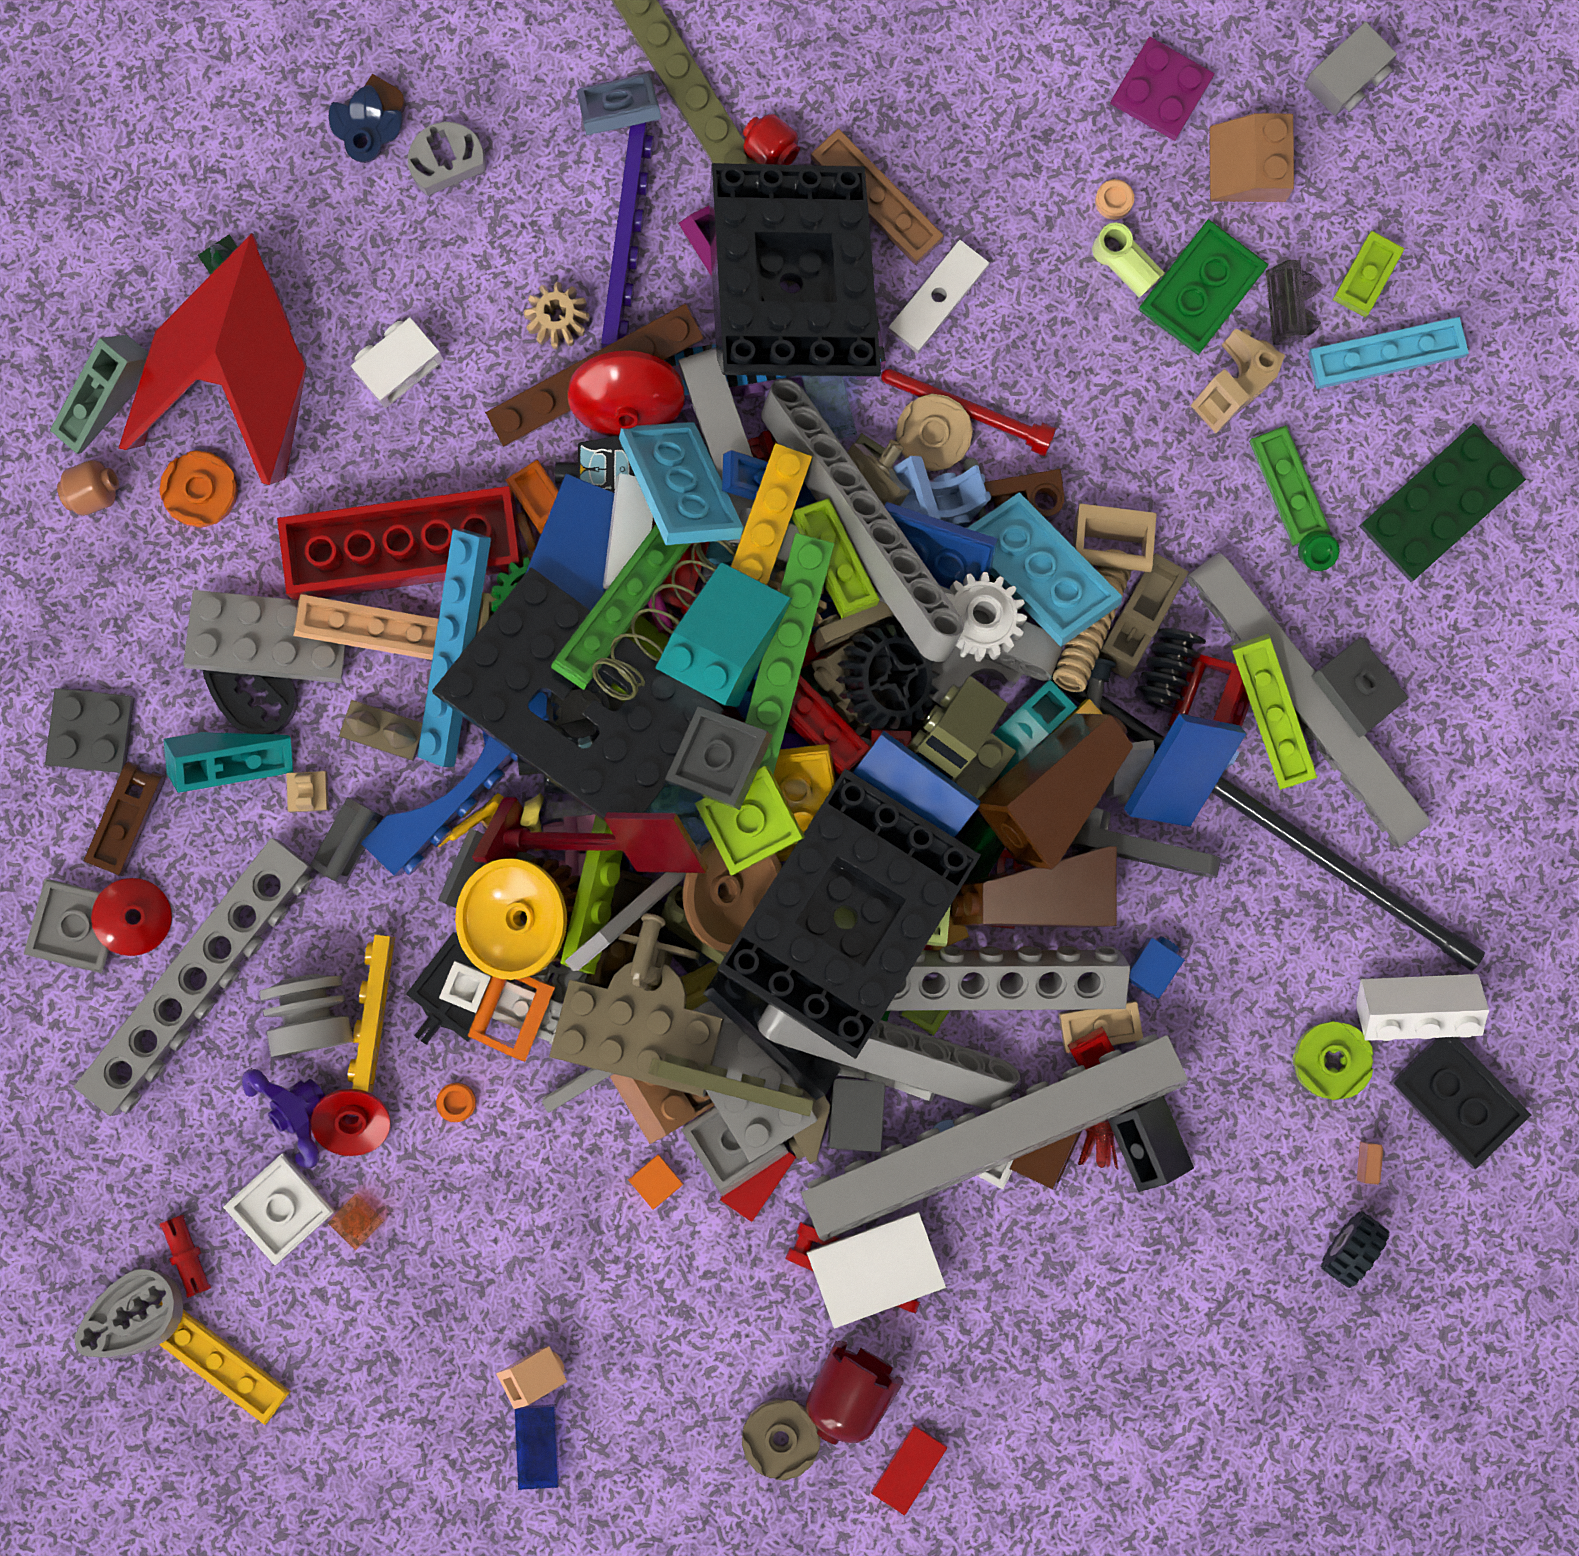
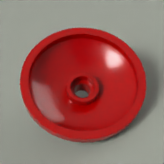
(625, 392)

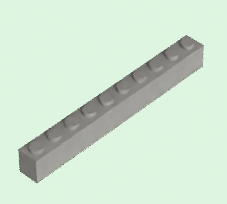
(994, 1137)

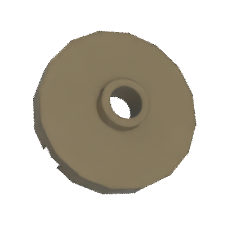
(777, 1460)

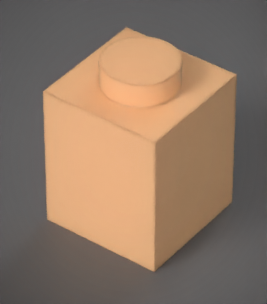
(532, 1377)

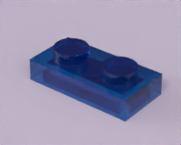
(537, 1447)

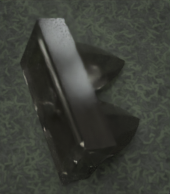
(1287, 290)

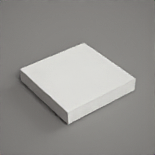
(279, 1209)

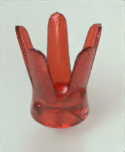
(1104, 1142)

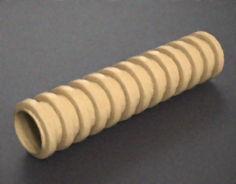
(1083, 650)

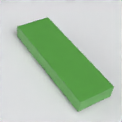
(1288, 484)

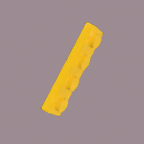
(771, 513)
(369, 1029)

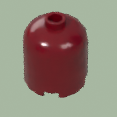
(851, 1395)

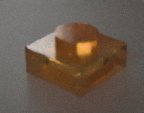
(356, 1221)

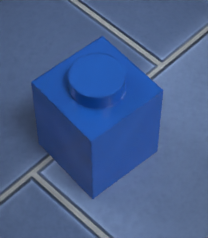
(1155, 966)

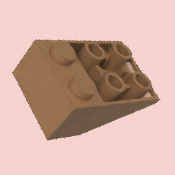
(659, 1108)

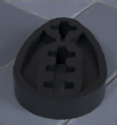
(238, 708)

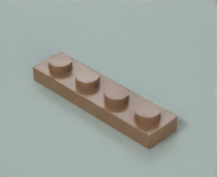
(886, 203)

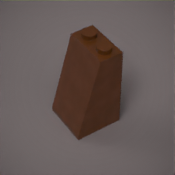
(1055, 788)
(1071, 895)

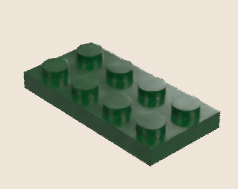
(1442, 502)

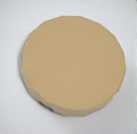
(935, 430)

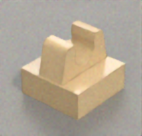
(307, 791)

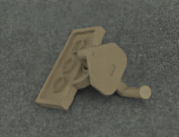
(628, 1025)

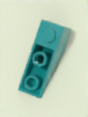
(1034, 722)

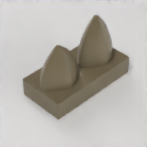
(381, 730)

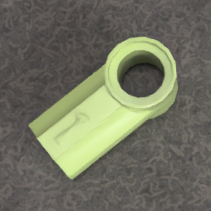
(1129, 263)

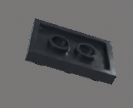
(1460, 1099)

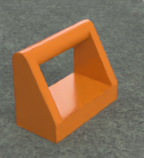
(531, 1022)

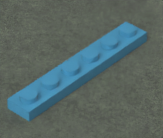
(454, 633)

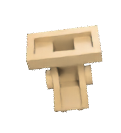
(1227, 396)

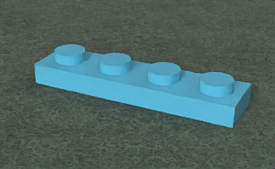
(1388, 353)

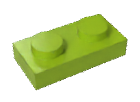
(1368, 274)

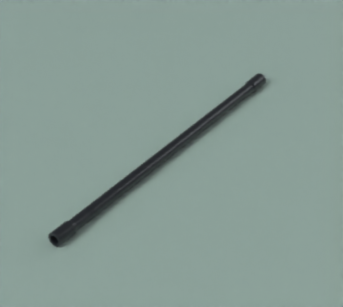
(1449, 942)

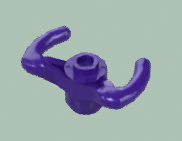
(290, 1110)

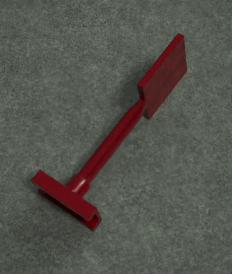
(649, 839)

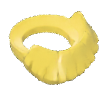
(531, 814)

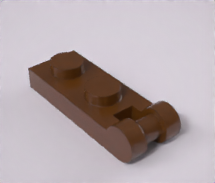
(124, 819)

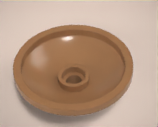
(721, 916)

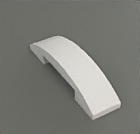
(467, 986)

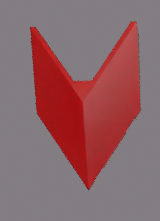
(233, 337)

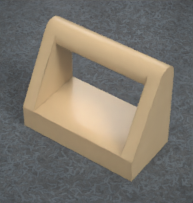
(1115, 525)

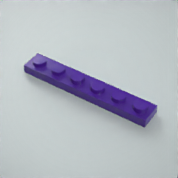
(629, 221)

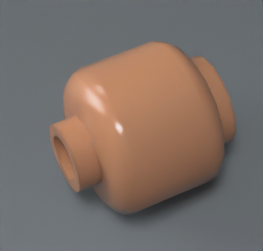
(87, 487)

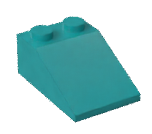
(724, 635)

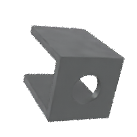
(856, 1115)

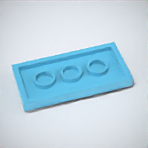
(680, 483)
(1049, 573)

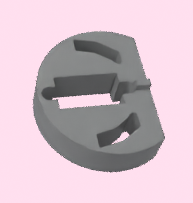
(440, 177)

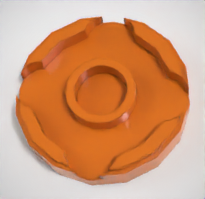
(208, 496)

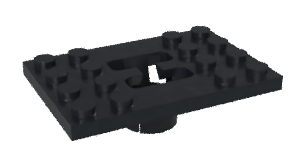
(513, 664)

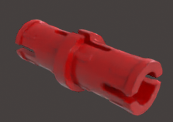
(185, 1256)

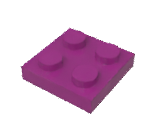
(1162, 88)

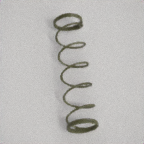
(620, 665)

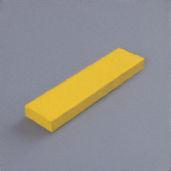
(226, 1368)

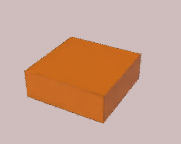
(655, 1181)

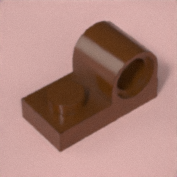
(1030, 486)

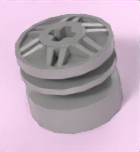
(305, 1015)

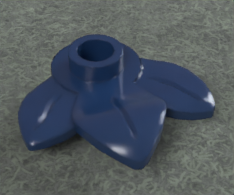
(364, 118)

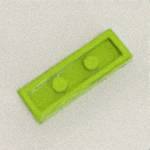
(845, 575)

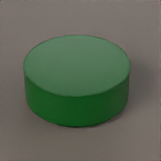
(1318, 550)

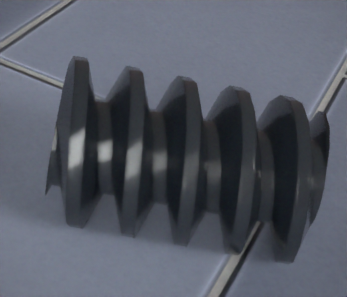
(1168, 668)

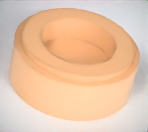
(1114, 199)

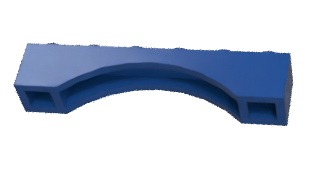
(405, 836)

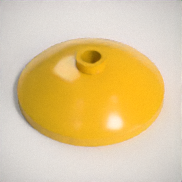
(491, 923)

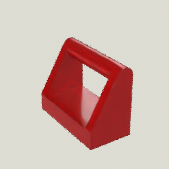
(1234, 700)

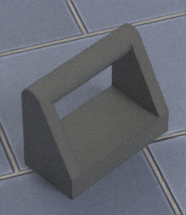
(342, 845)

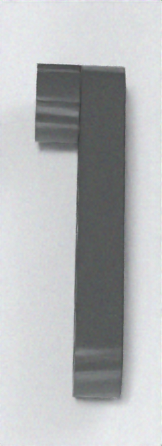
(1096, 834)

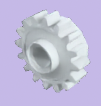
(999, 607)

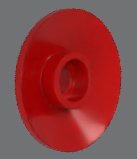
(110, 911)
(350, 1134)

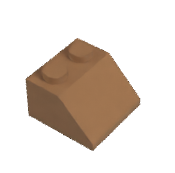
(1252, 158)

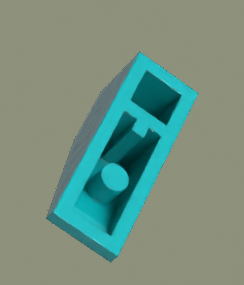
(225, 758)

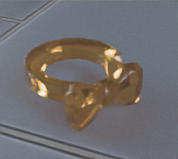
(527, 533)

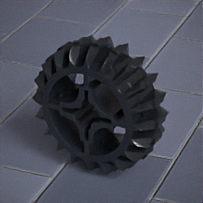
(869, 665)

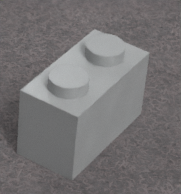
(1350, 69)

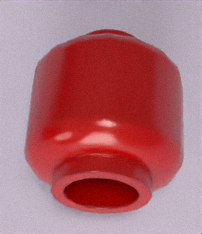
(770, 141)

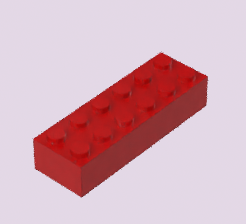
(393, 542)

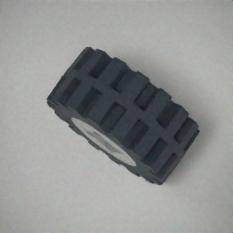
(1355, 1249)

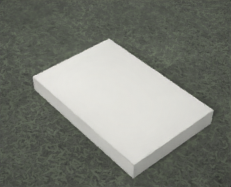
(876, 1269)

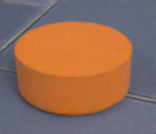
(456, 1102)

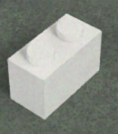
(396, 361)

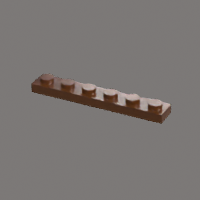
(549, 398)

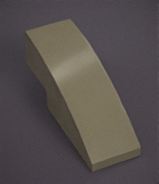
(1142, 615)

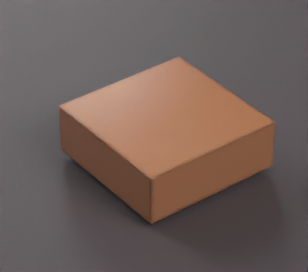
(1369, 1163)

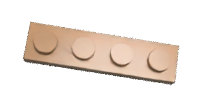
(365, 627)

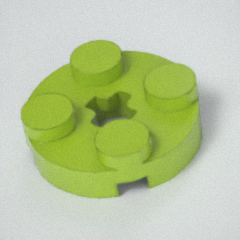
(1333, 1083)

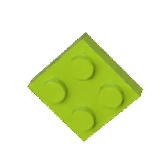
(757, 829)

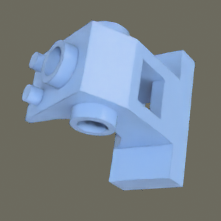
(946, 498)

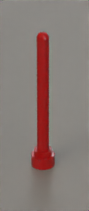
(1036, 436)

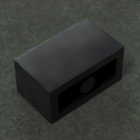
(1151, 1144)

